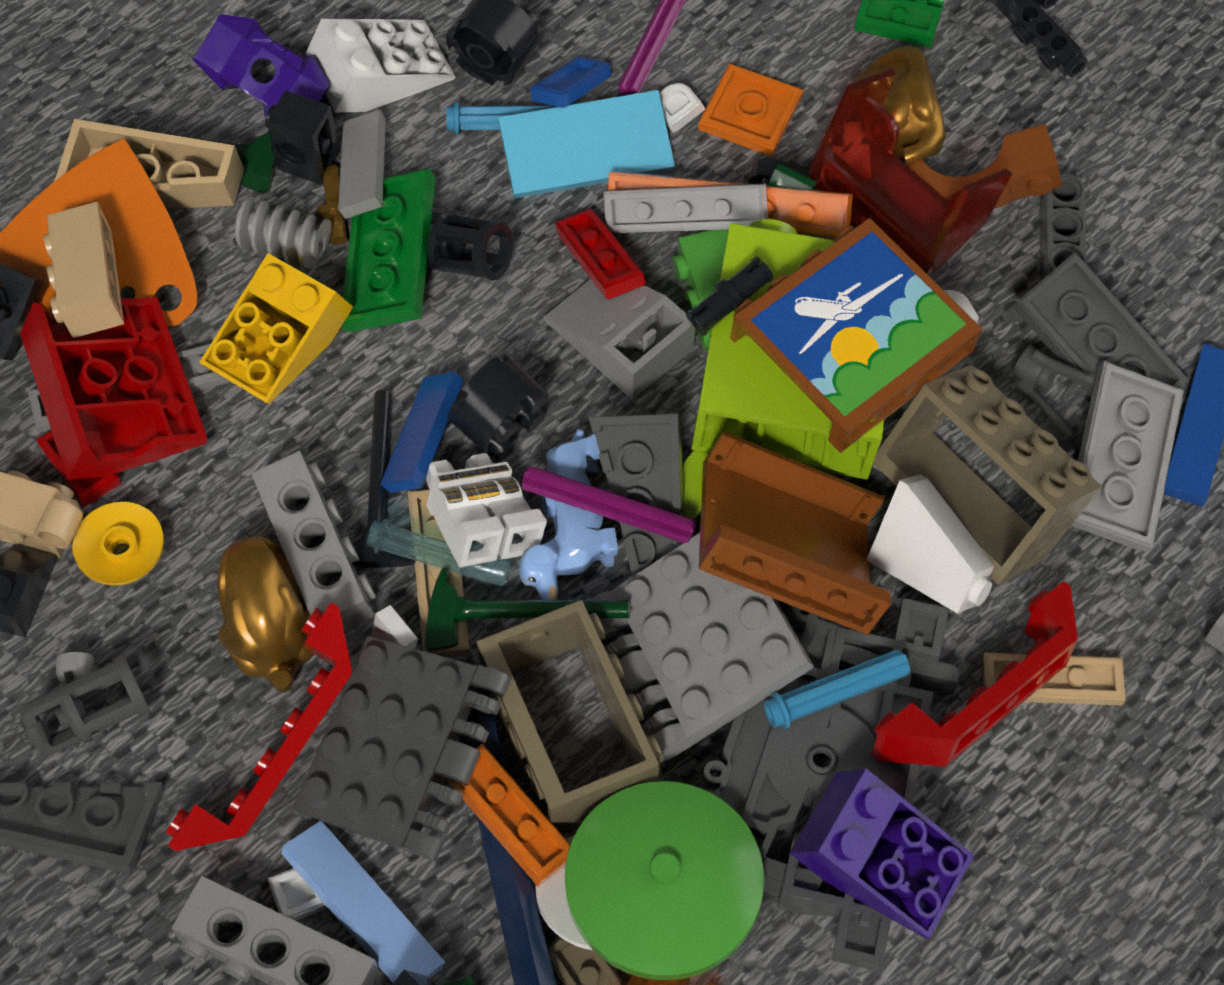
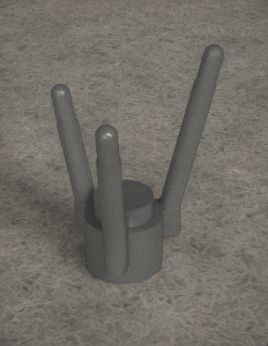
(1040, 370)

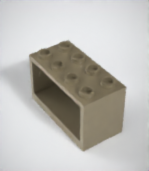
(1010, 440)
(538, 641)

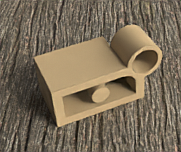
(37, 513)

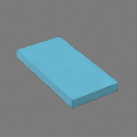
(584, 143)

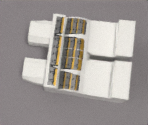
(483, 507)

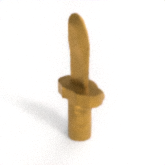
(330, 208)

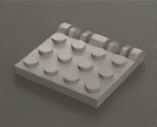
(699, 647)

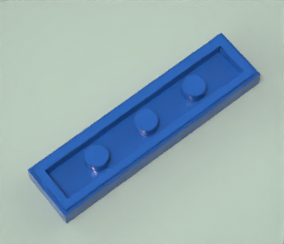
(1199, 431)

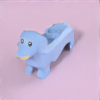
(577, 531)

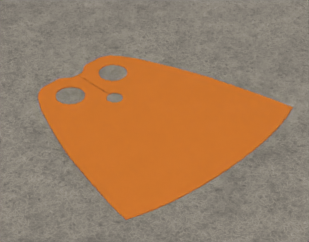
(142, 231)

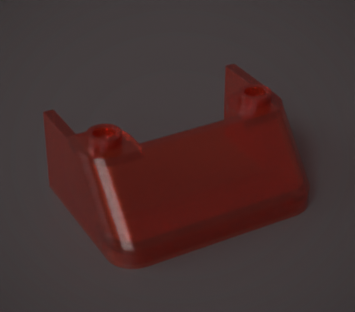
(860, 161)

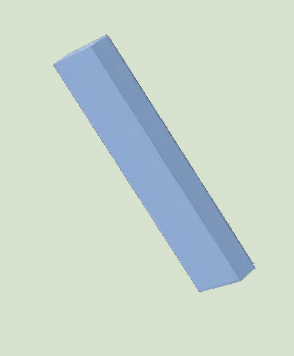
(360, 904)

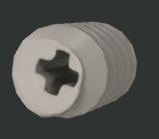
(279, 235)

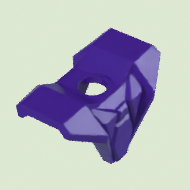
(239, 42)

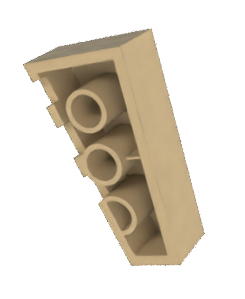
(180, 168)

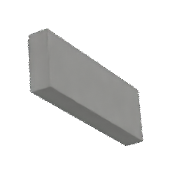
(362, 164)

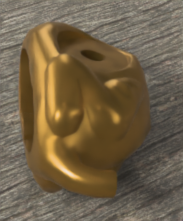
(911, 103)
(262, 612)

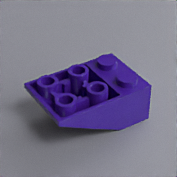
(882, 851)

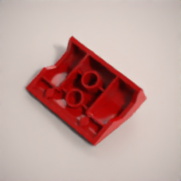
(113, 392)

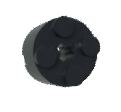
(494, 39)
(498, 406)

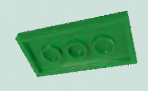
(390, 254)

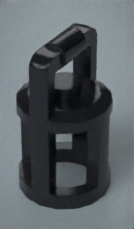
(448, 243)

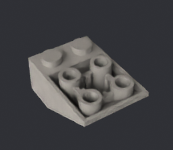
(625, 337)

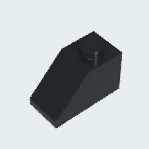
(22, 585)

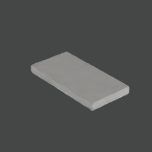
(1128, 453)

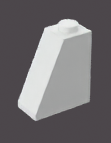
(931, 548)

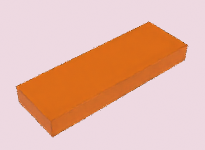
(514, 818)

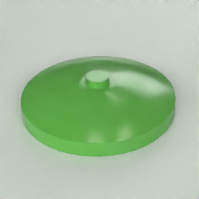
(664, 880)

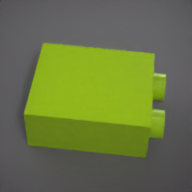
(749, 392)

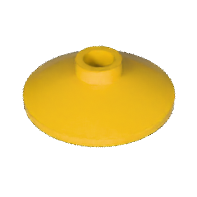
(114, 526)

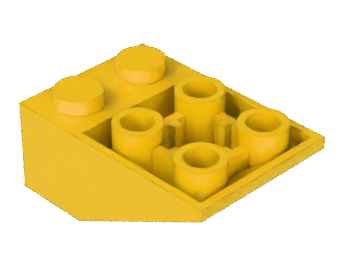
(275, 329)

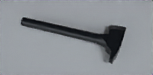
(378, 493)

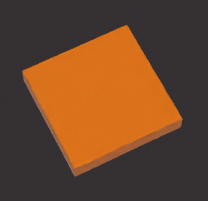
(750, 109)

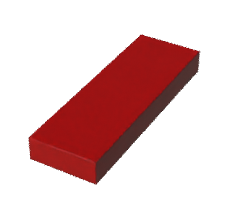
(600, 254)

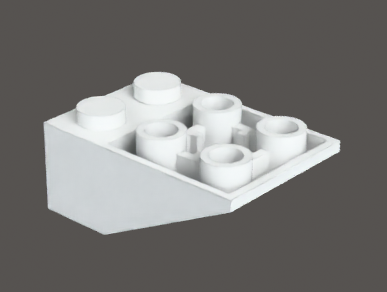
(377, 61)

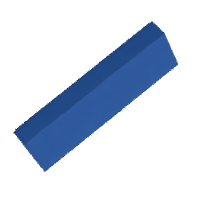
(422, 432)

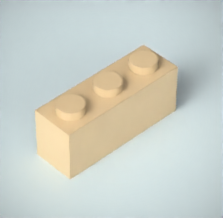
(83, 270)

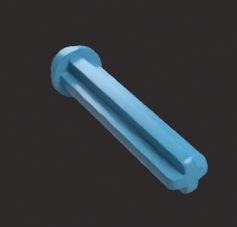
(483, 116)
(835, 688)

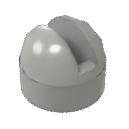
(73, 665)

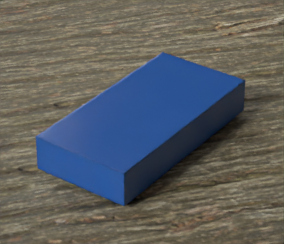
(570, 82)

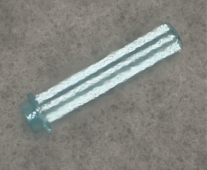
(432, 552)

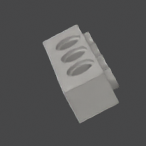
(281, 489)
(216, 907)

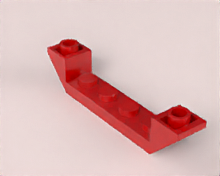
(328, 642)
(919, 740)

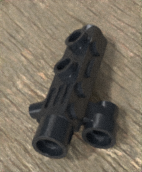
(1035, 26)

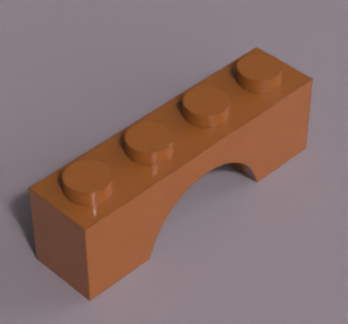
(1023, 153)

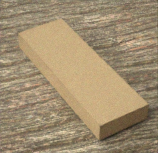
(1080, 682)

